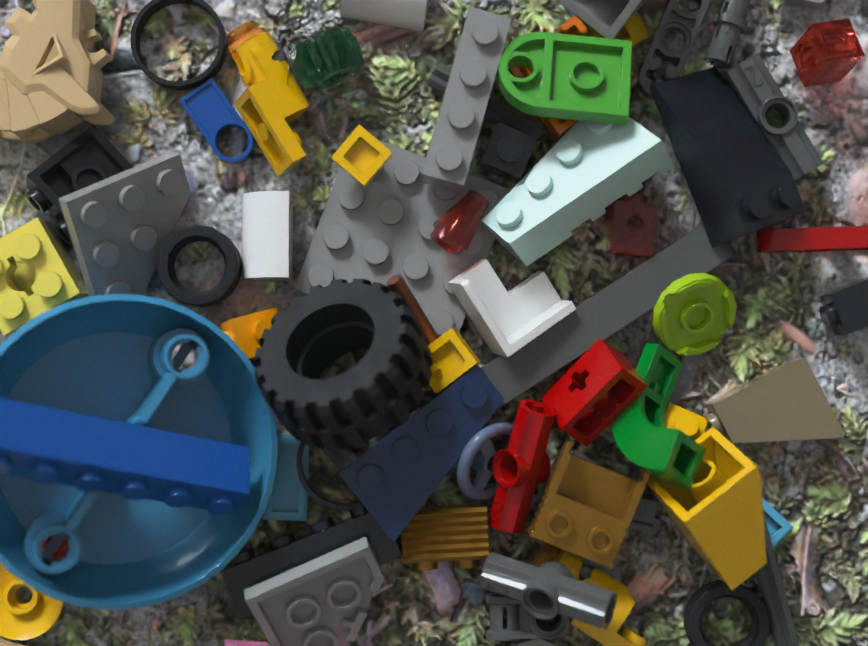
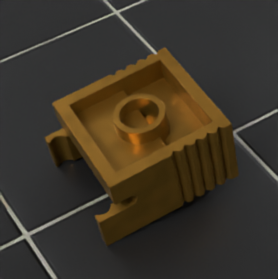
(586, 507)

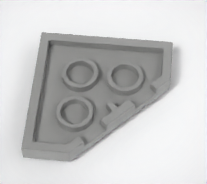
(124, 223)
(318, 600)

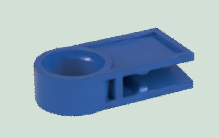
(213, 116)

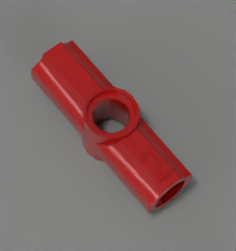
(521, 466)

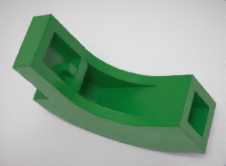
(642, 428)

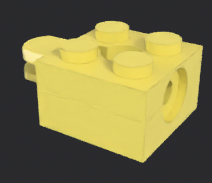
(35, 274)

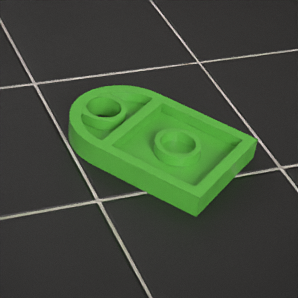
(569, 77)

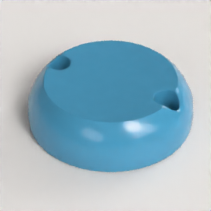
(117, 364)

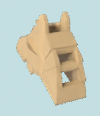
(51, 71)

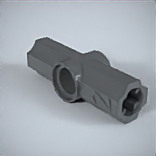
(760, 92)
(548, 590)

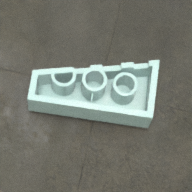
(575, 184)

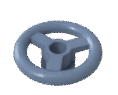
(479, 456)

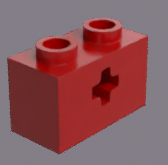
(594, 392)

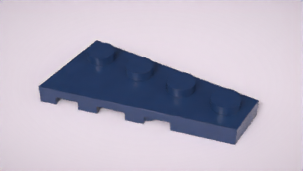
(410, 463)

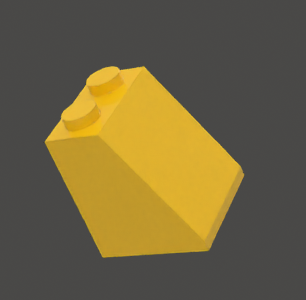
(721, 510)

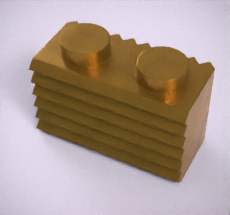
(446, 534)

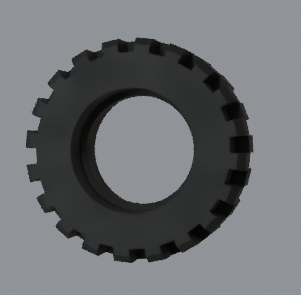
(366, 397)

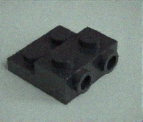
(72, 168)

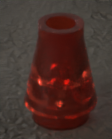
(458, 225)

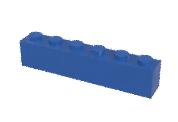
(121, 458)

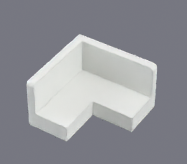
(512, 317)

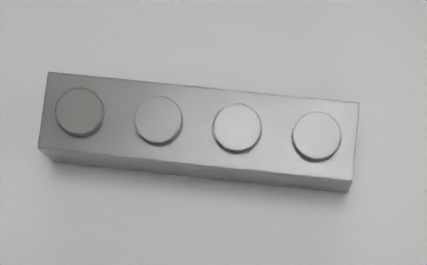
(465, 100)

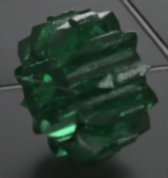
(326, 58)

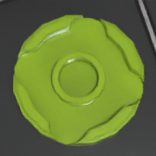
(694, 314)

